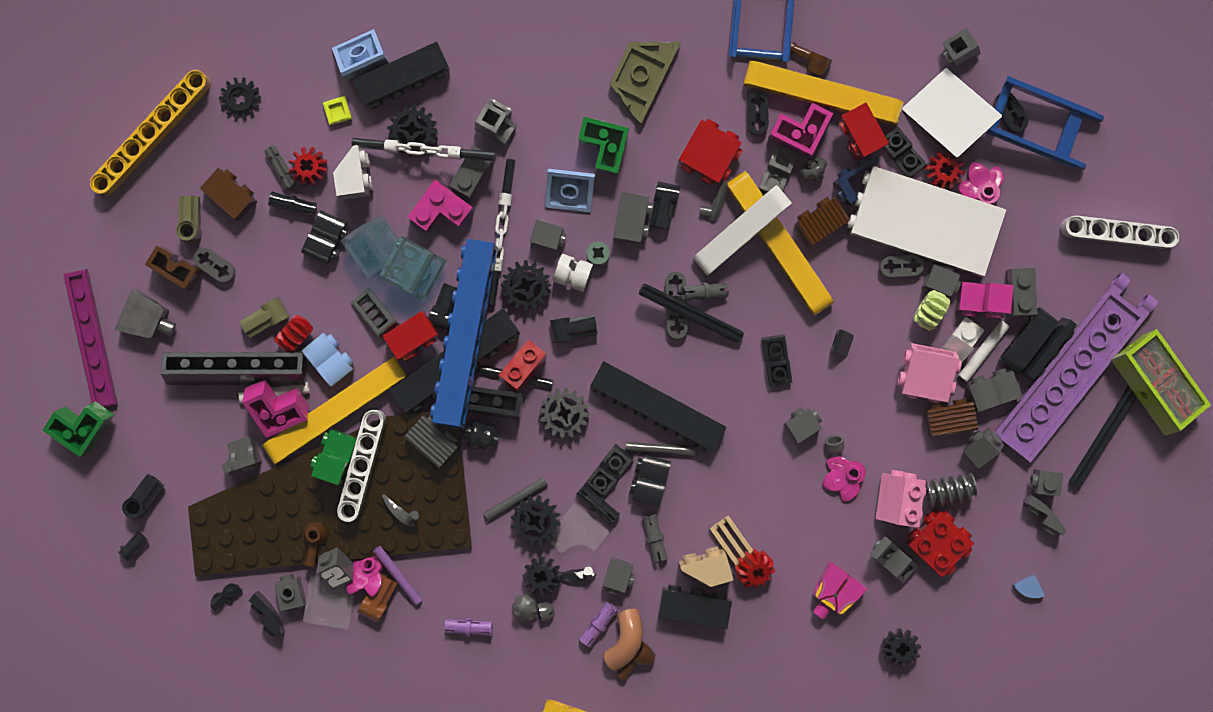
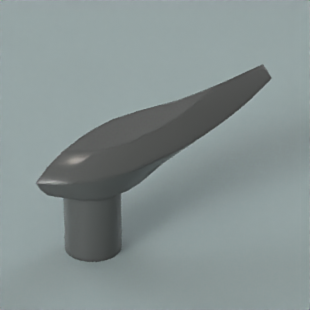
(714, 211)
(400, 513)

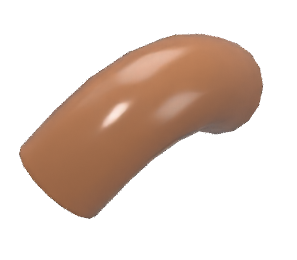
(629, 640)

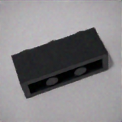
(495, 403)
(695, 606)

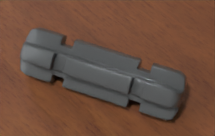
(280, 167)

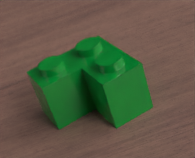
(610, 140)
(81, 431)
(335, 459)

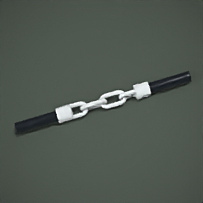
(453, 151)
(504, 202)

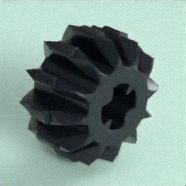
(538, 567)
(907, 653)

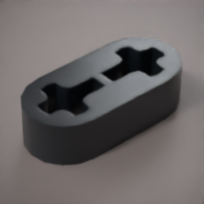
(1017, 111)
(763, 112)

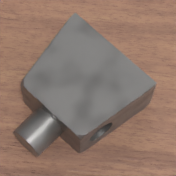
(144, 317)

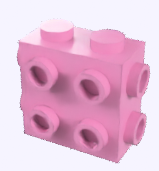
(929, 373)
(901, 498)

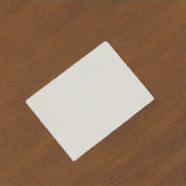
(951, 112)

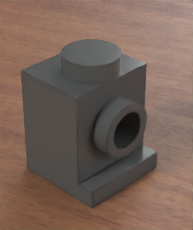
(964, 41)

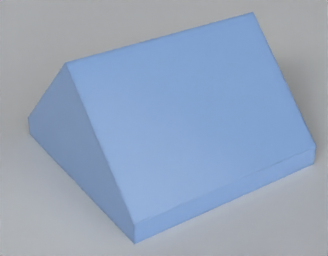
(359, 55)
(569, 190)

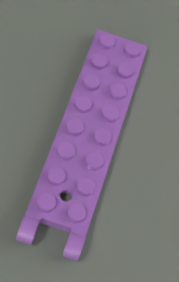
(1073, 370)

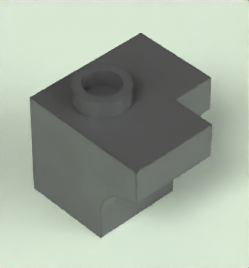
(494, 122)
(242, 454)

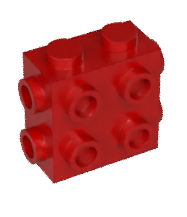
(710, 152)
(940, 542)

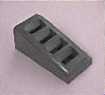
(390, 325)

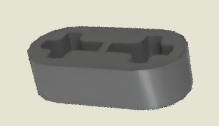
(211, 269)
(901, 272)

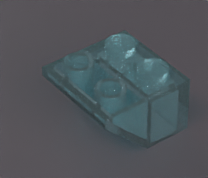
(371, 245)
(412, 268)

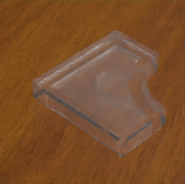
(578, 529)

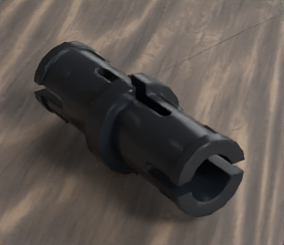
(292, 204)
(597, 503)

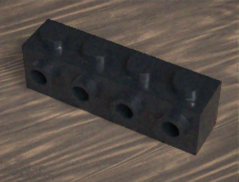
(401, 75)

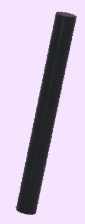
(494, 372)

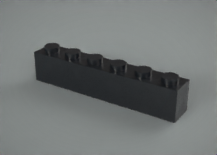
(234, 368)
(422, 383)
(658, 406)

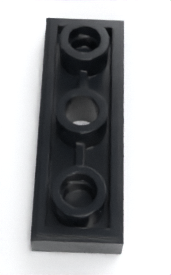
(1050, 348)

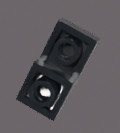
(903, 153)
(776, 360)
(609, 470)
(272, 621)

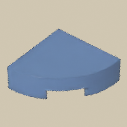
(1029, 587)

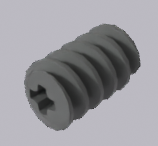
(952, 489)

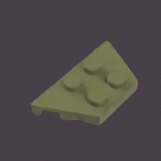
(642, 73)

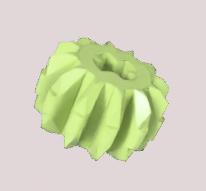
(931, 310)

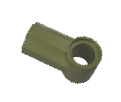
(189, 216)
(270, 314)

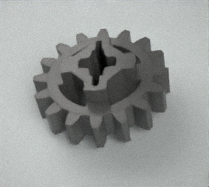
(549, 417)

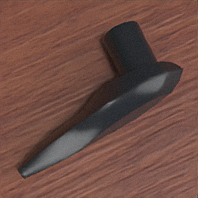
(578, 575)

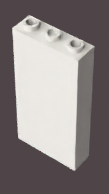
(926, 221)

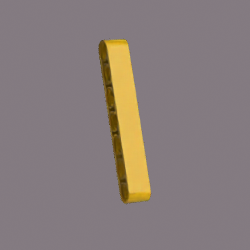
(820, 91)
(139, 137)
(783, 248)
(335, 410)

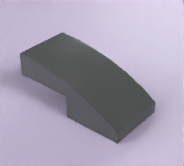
(778, 169)

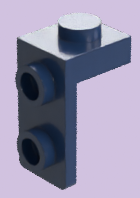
(845, 191)

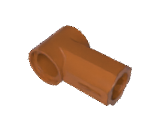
(375, 606)

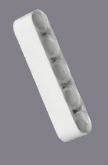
(742, 230)
(1130, 230)
(354, 474)

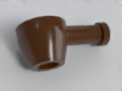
(816, 62)
(313, 543)
(644, 657)

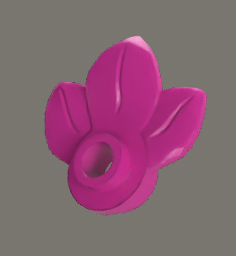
(981, 180)
(840, 478)
(366, 578)

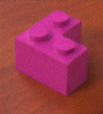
(802, 136)
(439, 201)
(990, 299)
(273, 412)

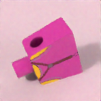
(836, 591)

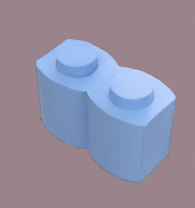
(328, 359)

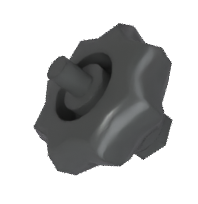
(813, 169)
(524, 607)

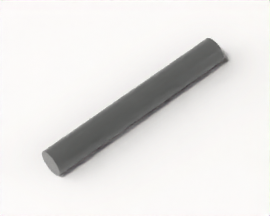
(660, 448)
(514, 499)

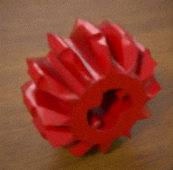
(299, 166)
(942, 178)
(294, 333)
(754, 568)

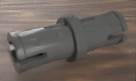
(704, 291)
(654, 537)

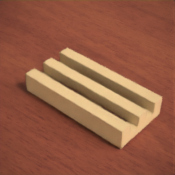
(721, 524)

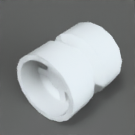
(572, 272)

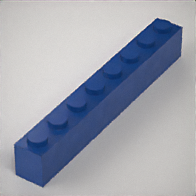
(465, 334)

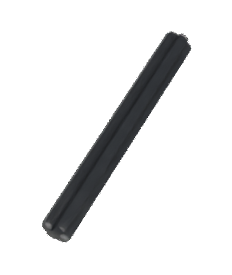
(691, 313)
(1103, 438)

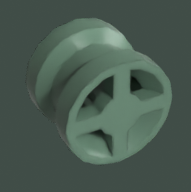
(600, 255)

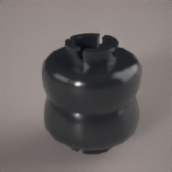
(481, 436)

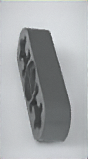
(682, 322)

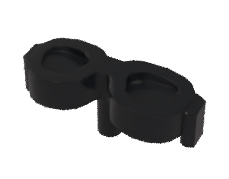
(228, 591)

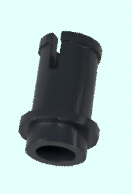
(132, 546)

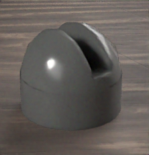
(835, 444)
(545, 611)

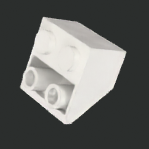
(351, 175)

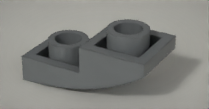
(1048, 519)

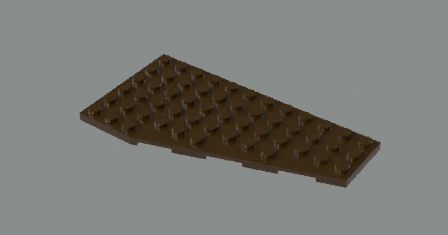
(266, 516)

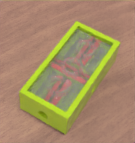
(1161, 382)

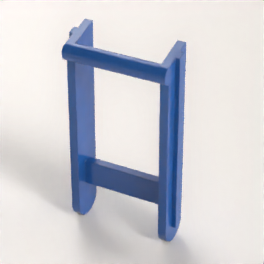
(735, 51)
(1069, 131)

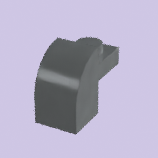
(893, 559)

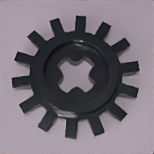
(237, 88)

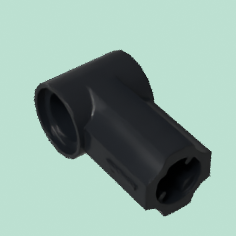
(665, 200)
(440, 312)
(568, 329)
(144, 495)

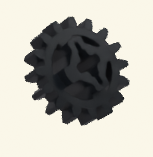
(413, 119)
(540, 279)
(543, 530)

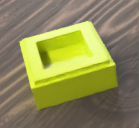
(337, 110)

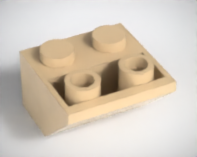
(708, 568)

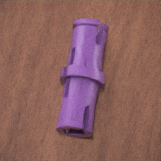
(598, 624)
(468, 627)

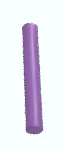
(397, 575)

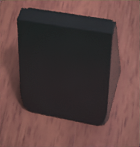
(842, 342)

